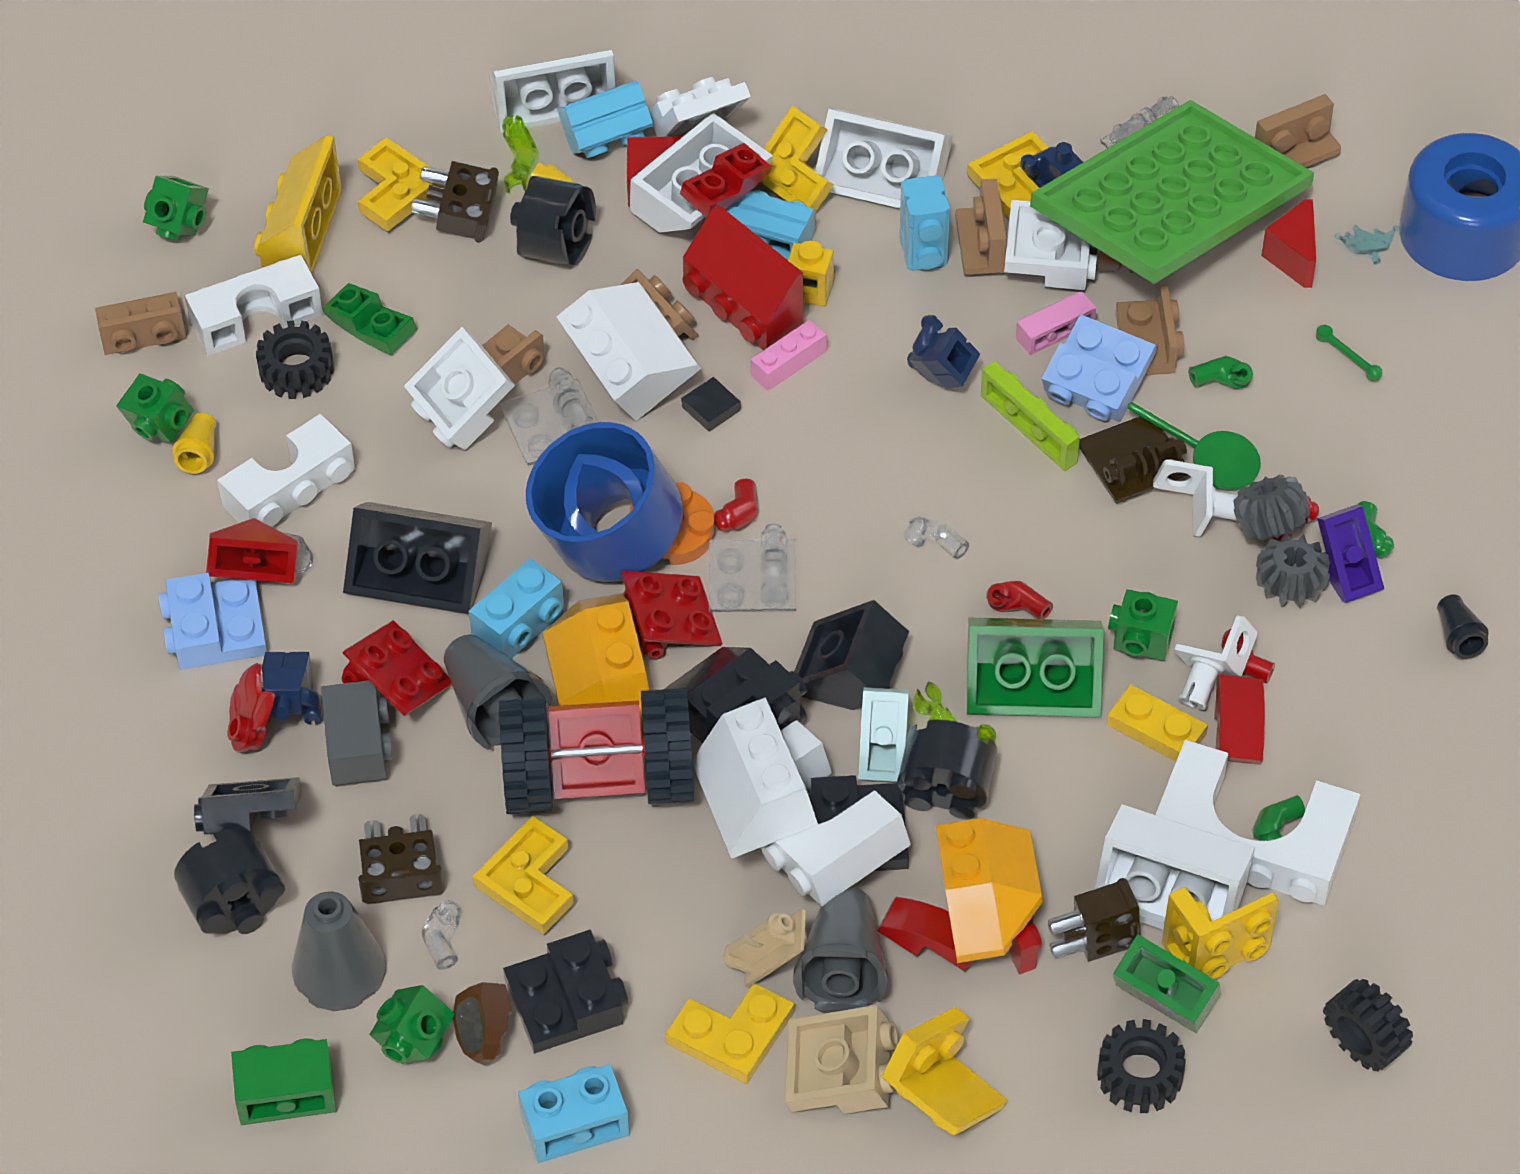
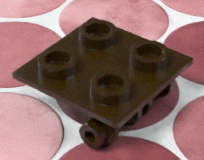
(1130, 456)

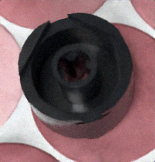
(553, 220)
(946, 768)
(228, 882)

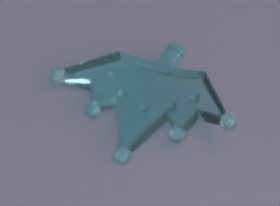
(1367, 243)

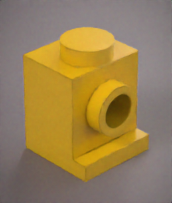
(816, 265)

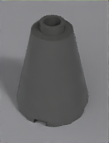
(482, 679)
(336, 955)
(842, 956)

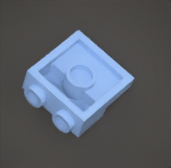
(1098, 369)
(212, 620)

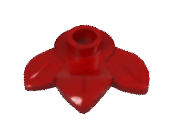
(249, 711)

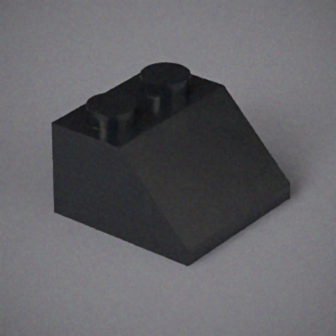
(851, 653)
(713, 680)

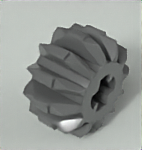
(1271, 507)
(1292, 570)

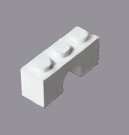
(280, 288)
(318, 461)

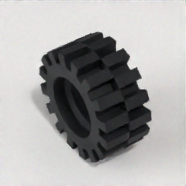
(292, 342)
(1368, 1024)
(1137, 1089)

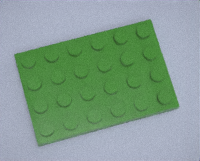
(1171, 191)

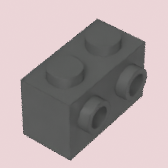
(354, 732)

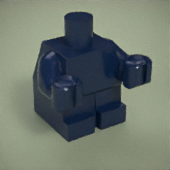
(1050, 163)
(942, 356)
(292, 683)

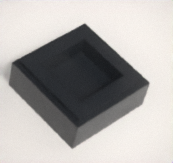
(711, 404)

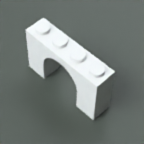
(839, 851)
(1295, 864)

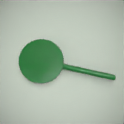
(1230, 454)

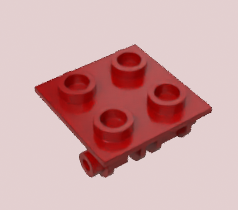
(669, 611)
(395, 668)

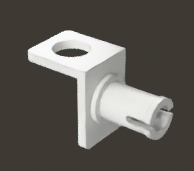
(1205, 499)
(1208, 664)

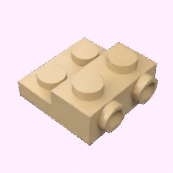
(839, 1060)

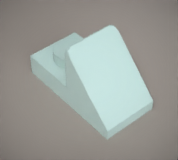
(883, 733)

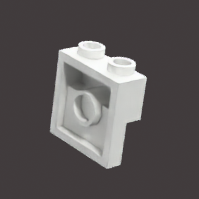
(680, 113)
(1047, 249)
(459, 390)

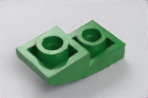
(366, 319)

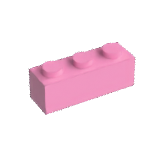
(1053, 322)
(788, 355)

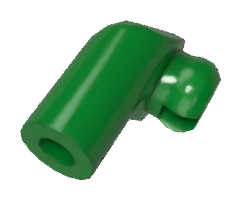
(1222, 370)
(1382, 544)
(1275, 815)

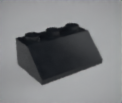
(416, 556)

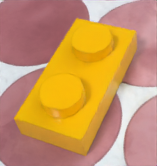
(1155, 722)

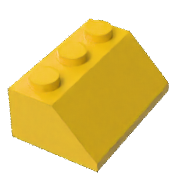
(302, 206)

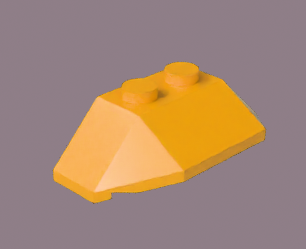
(596, 653)
(988, 884)

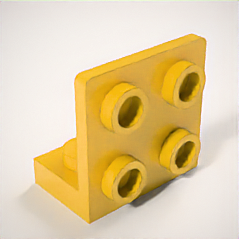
(1217, 943)
(935, 1080)

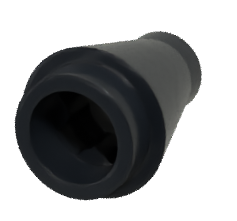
(1462, 628)

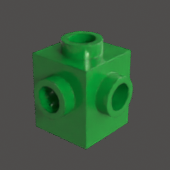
(175, 206)
(155, 408)
(1143, 624)
(411, 1025)

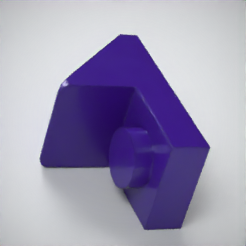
(1351, 553)

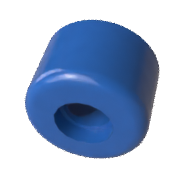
(1460, 233)
(587, 474)

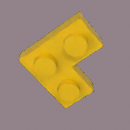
(791, 148)
(1005, 167)
(398, 183)
(517, 876)
(733, 1043)

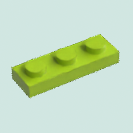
(1030, 415)

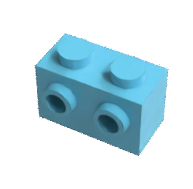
(518, 608)
(573, 1112)

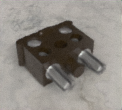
(464, 200)
(398, 863)
(1101, 922)

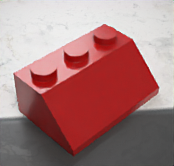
(743, 279)

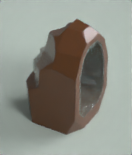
(482, 1020)

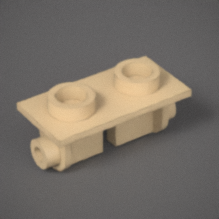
(767, 946)

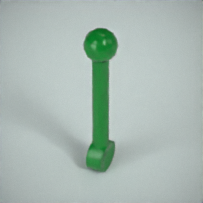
(1325, 334)

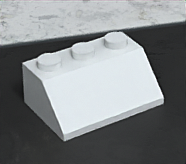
(542, 87)
(874, 155)
(657, 187)
(629, 345)
(752, 780)
(1166, 856)

